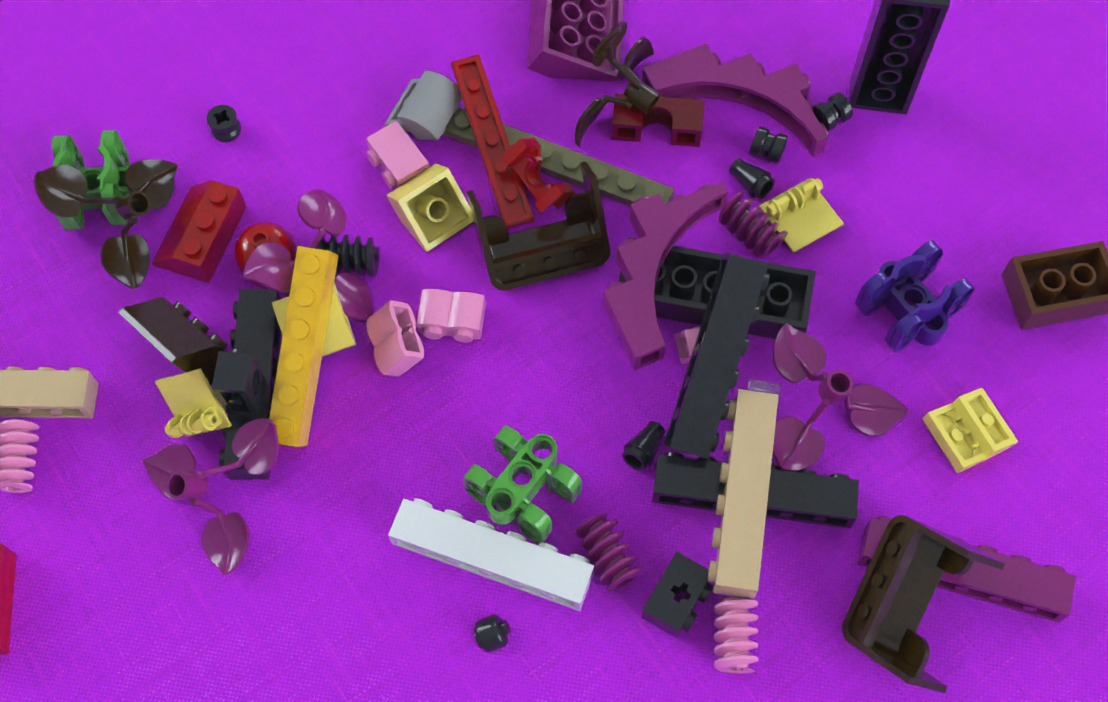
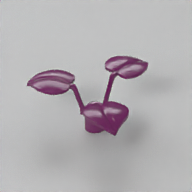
(272, 264)
(871, 408)
(174, 474)

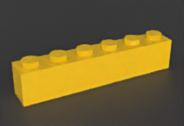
(302, 344)

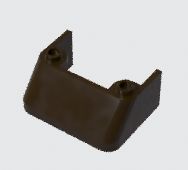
(549, 249)
(898, 592)

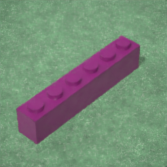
(1019, 586)

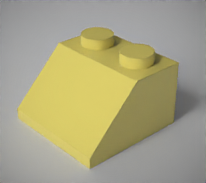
(431, 206)

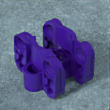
(903, 282)

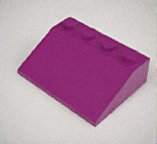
(567, 35)

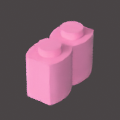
(451, 315)
(395, 338)

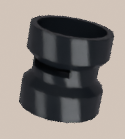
(833, 111)
(768, 145)

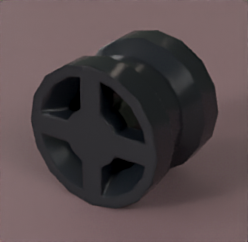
(227, 130)

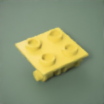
(802, 214)
(192, 404)

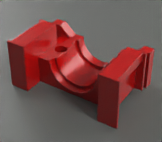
(526, 161)

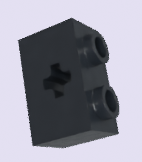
(662, 609)

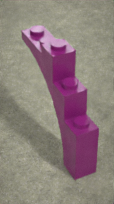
(743, 81)
(659, 228)

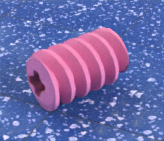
(13, 455)
(734, 635)

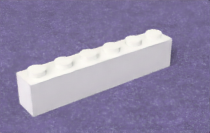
(492, 553)

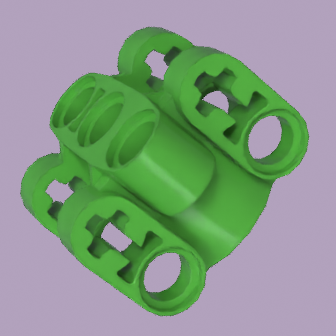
(107, 178)
(520, 453)

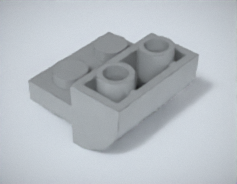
(426, 106)

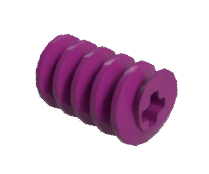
(750, 227)
(608, 552)

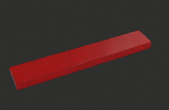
(491, 141)

